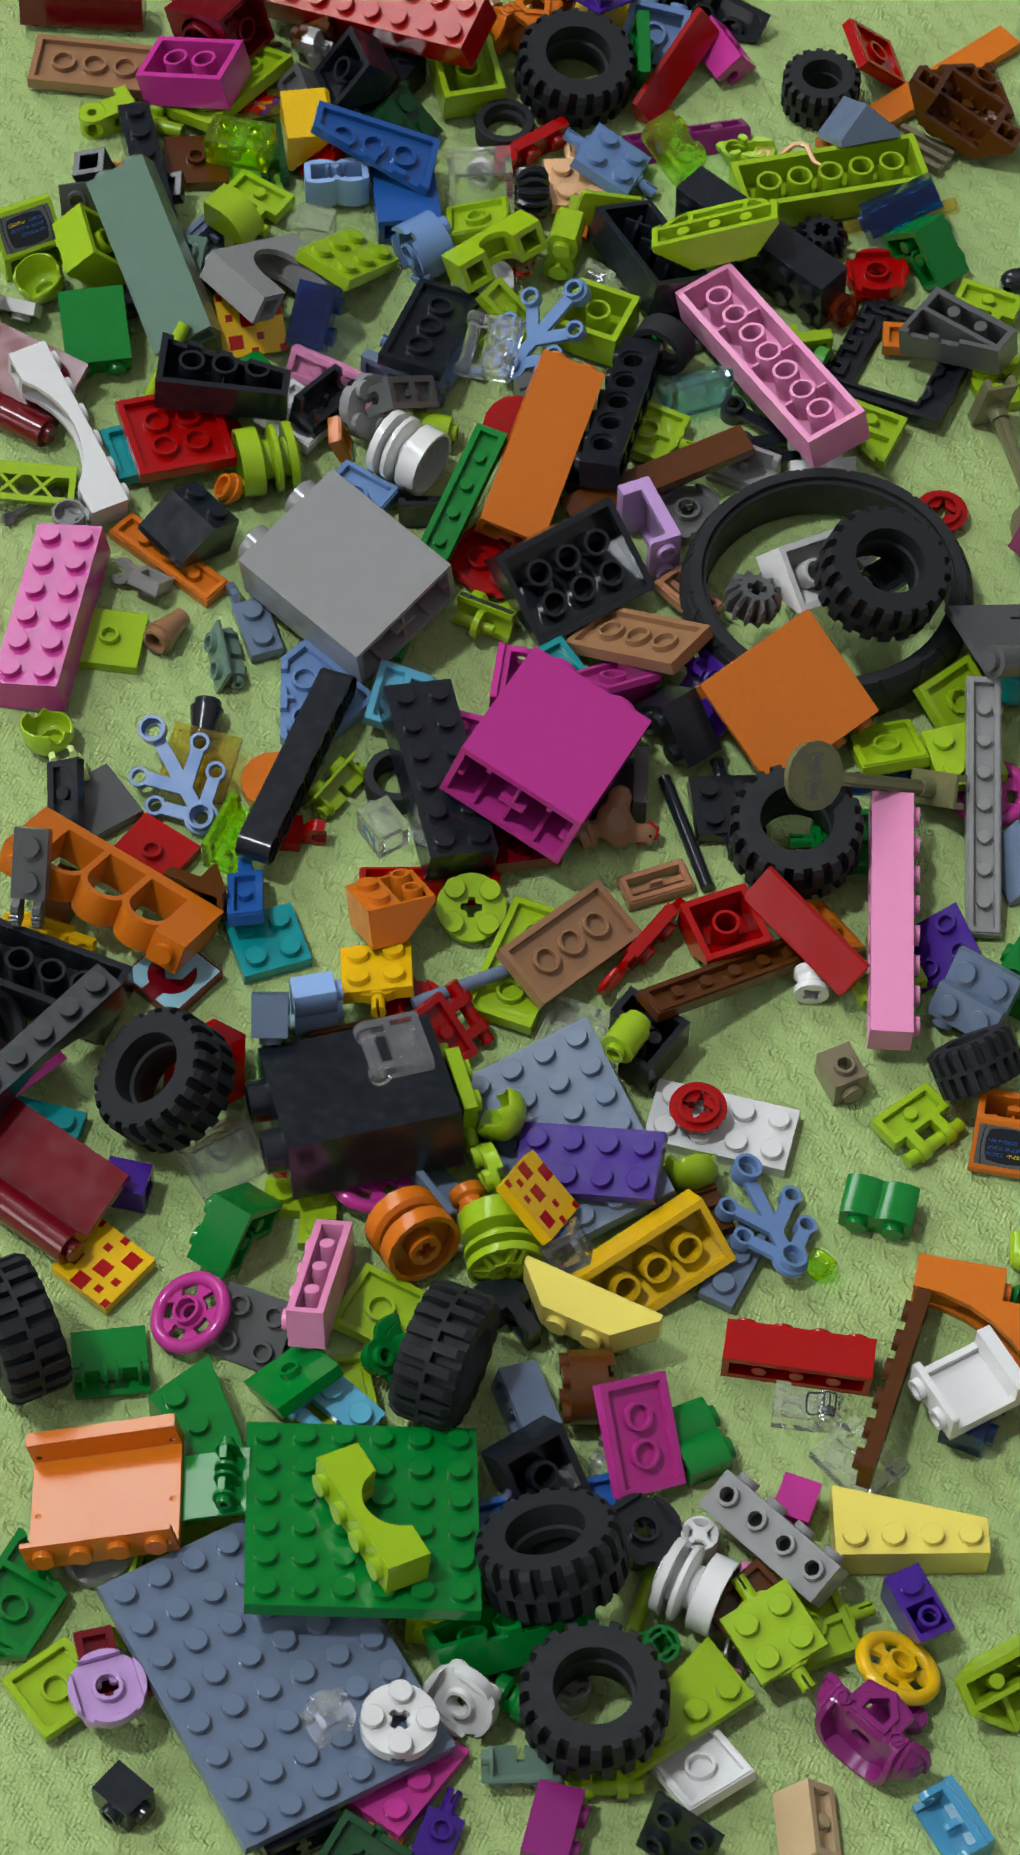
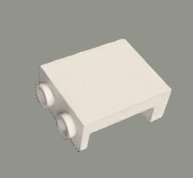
(968, 1384)

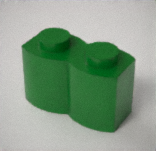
(879, 1207)
(701, 1444)

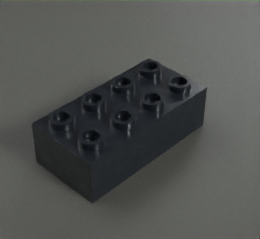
(625, 242)

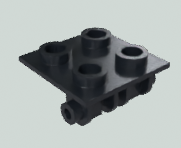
(677, 1831)

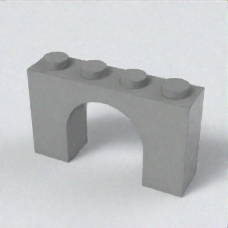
(243, 272)

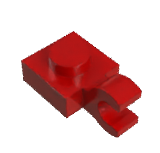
(309, 833)

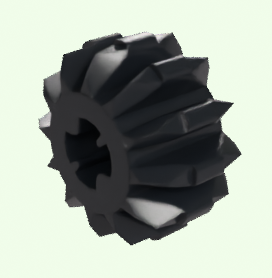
(532, 190)
(825, 234)

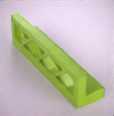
(37, 474)

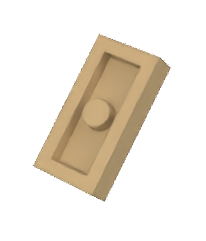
(806, 1819)

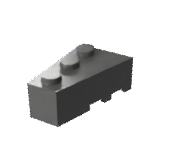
(958, 335)

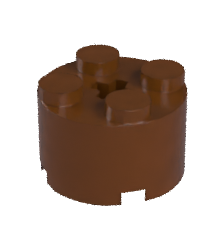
(578, 1374)

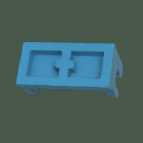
(952, 1820)

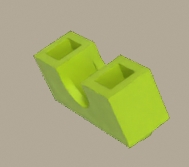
(513, 237)

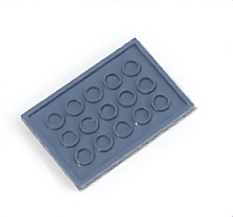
(569, 1084)

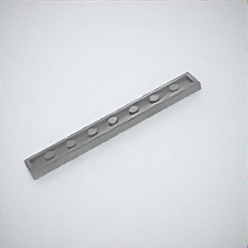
(983, 806)

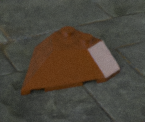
(965, 109)

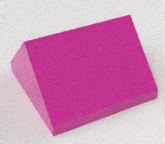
(622, 679)

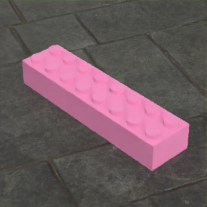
(773, 365)

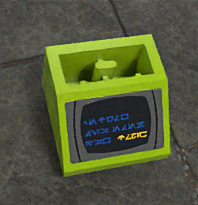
(26, 231)

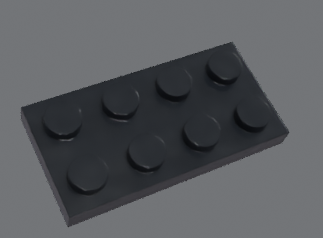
(428, 329)

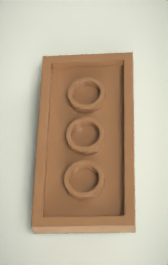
(86, 65)
(641, 640)
(568, 944)

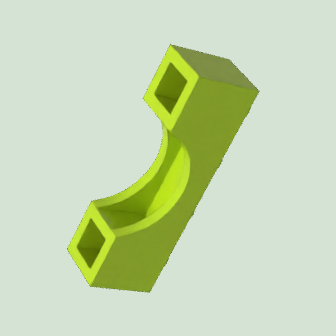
(391, 1552)

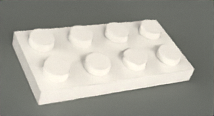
(749, 1128)

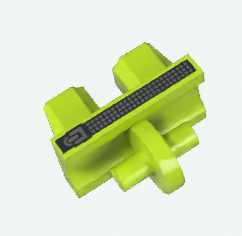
(484, 616)

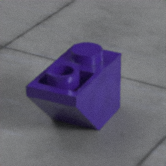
(915, 1605)

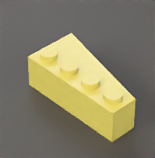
(891, 1534)

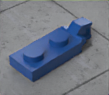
(245, 895)

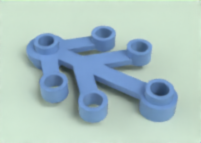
(541, 333)
(181, 780)
(787, 1257)

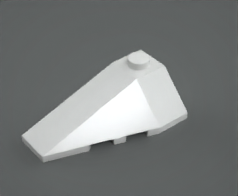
(794, 570)

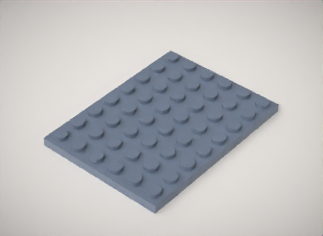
(242, 1680)

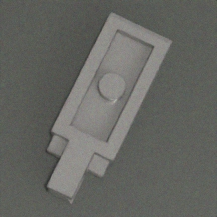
(315, 47)

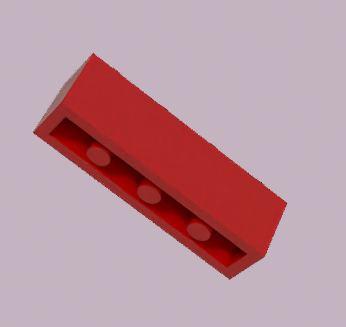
(798, 1356)

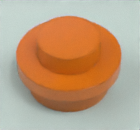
(228, 488)

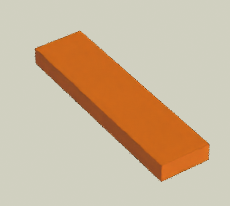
(195, 580)

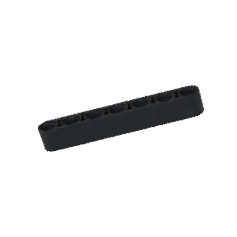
(296, 766)

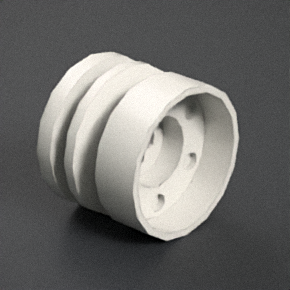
(408, 452)
(688, 1584)

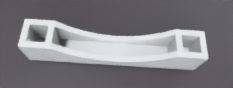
(41, 381)

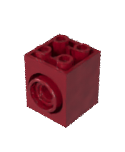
(222, 20)

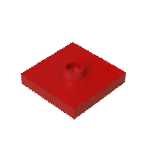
(873, 54)
(158, 845)

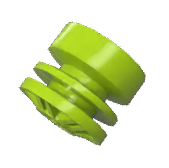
(267, 458)
(495, 1240)

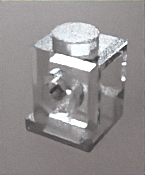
(325, 1711)

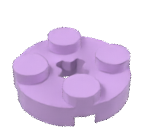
(101, 1710)

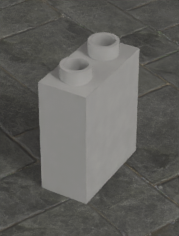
(345, 575)

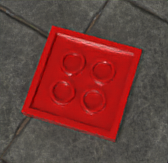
(173, 441)

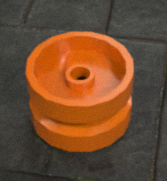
(412, 1233)

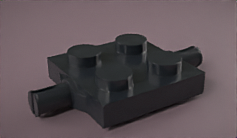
(712, 802)

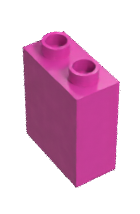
(545, 754)

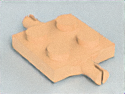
(565, 180)

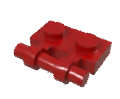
(448, 1026)

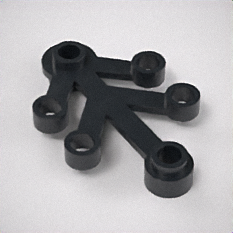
(734, 412)

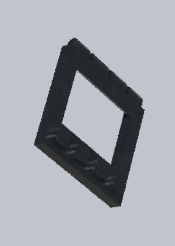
(857, 351)

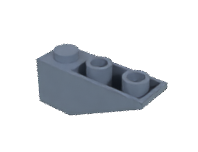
(270, 1017)

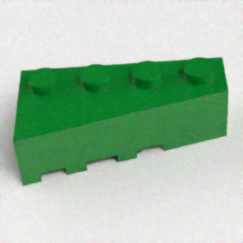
(488, 1644)

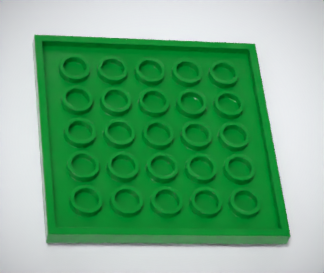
(303, 1560)

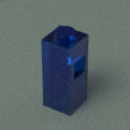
(899, 206)

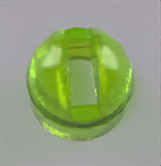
(820, 1264)

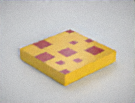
(244, 337)
(537, 1197)
(106, 1268)

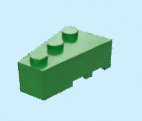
(199, 1407)

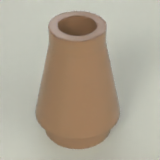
(164, 632)

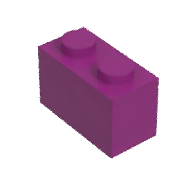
(555, 1820)

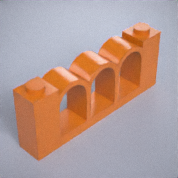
(170, 942)

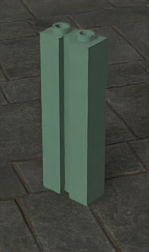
(152, 251)

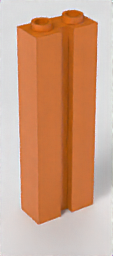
(540, 448)

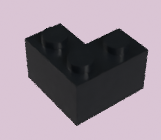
(680, 723)
(660, 1050)

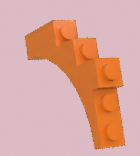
(972, 1295)

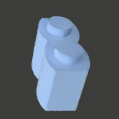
(336, 182)
(315, 1002)

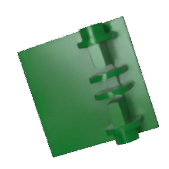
(110, 1362)
(215, 1482)

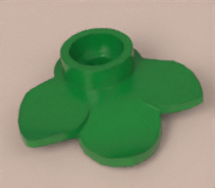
(382, 1351)

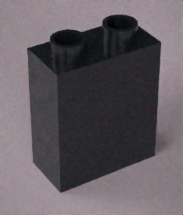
(342, 1130)

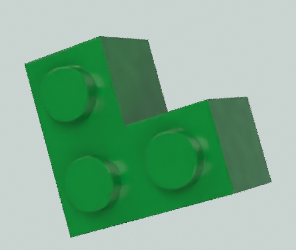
(930, 249)
(230, 1226)

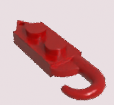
(642, 947)

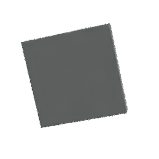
(108, 803)

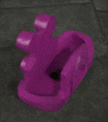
(871, 1738)

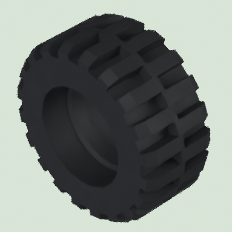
(581, 38)
(901, 542)
(807, 870)
(190, 1098)
(31, 1339)
(444, 1355)
(552, 1556)
(594, 1652)

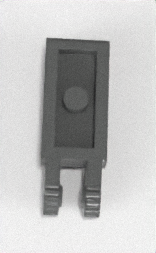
(30, 873)

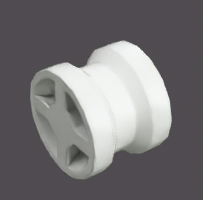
(809, 986)
(701, 1530)

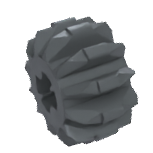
(752, 599)

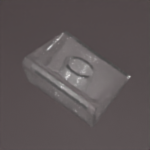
(479, 174)
(222, 1157)

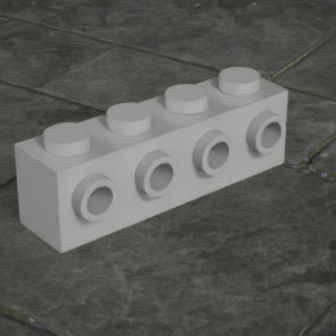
(774, 1538)

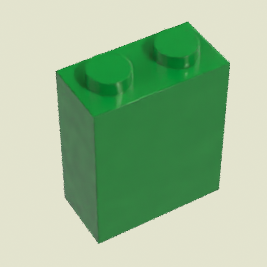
(96, 328)

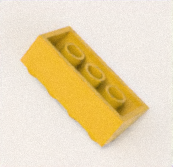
(661, 1254)

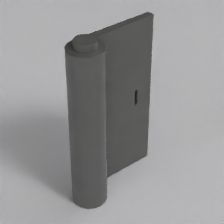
(991, 636)

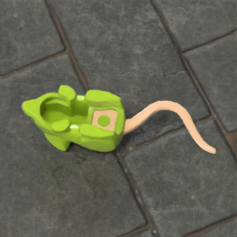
(759, 146)

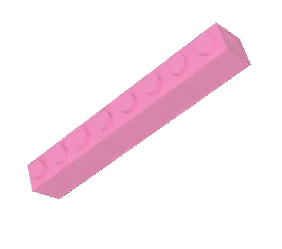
(891, 921)

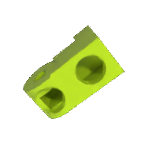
(101, 118)

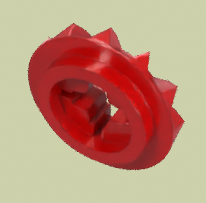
(954, 507)
(688, 1097)

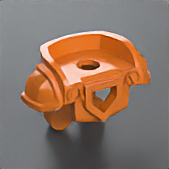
(516, 17)

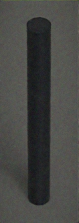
(686, 833)

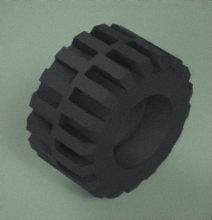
(816, 85)
(975, 1062)

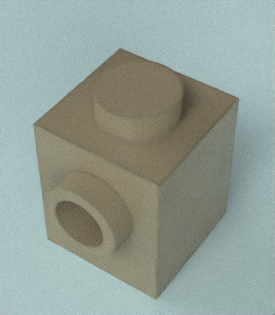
(841, 1074)

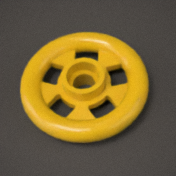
(898, 1666)

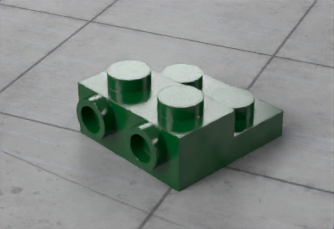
(406, 111)

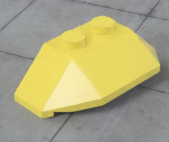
(588, 1311)

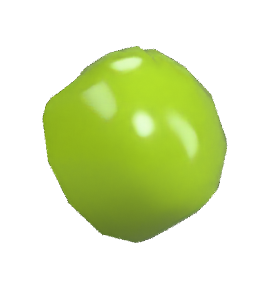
(38, 278)
(47, 731)
(507, 1120)
(691, 1171)

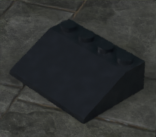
(571, 572)

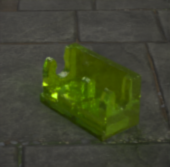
(222, 836)

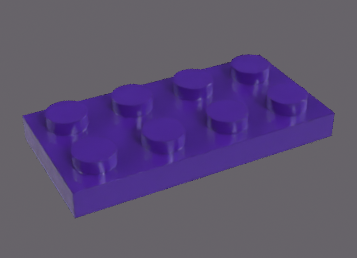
(599, 1160)

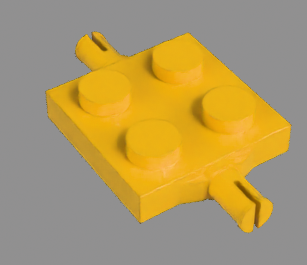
(377, 975)

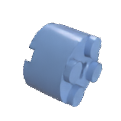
(421, 243)

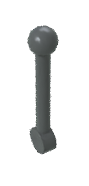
(9, 518)

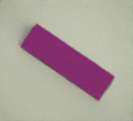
(707, 134)

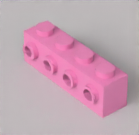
(319, 1284)

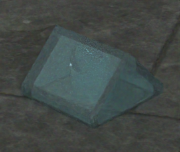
(696, 390)

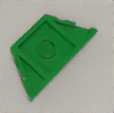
(26, 1602)

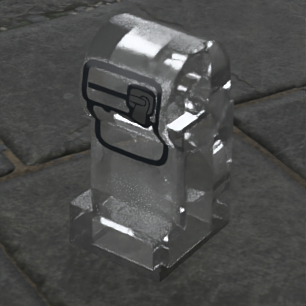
(806, 1409)

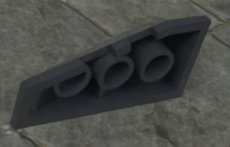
(739, 16)

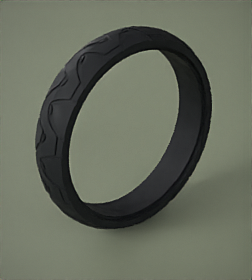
(823, 493)

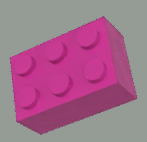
(194, 72)

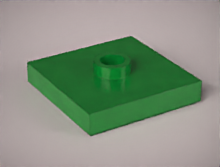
(642, 47)
(293, 1379)

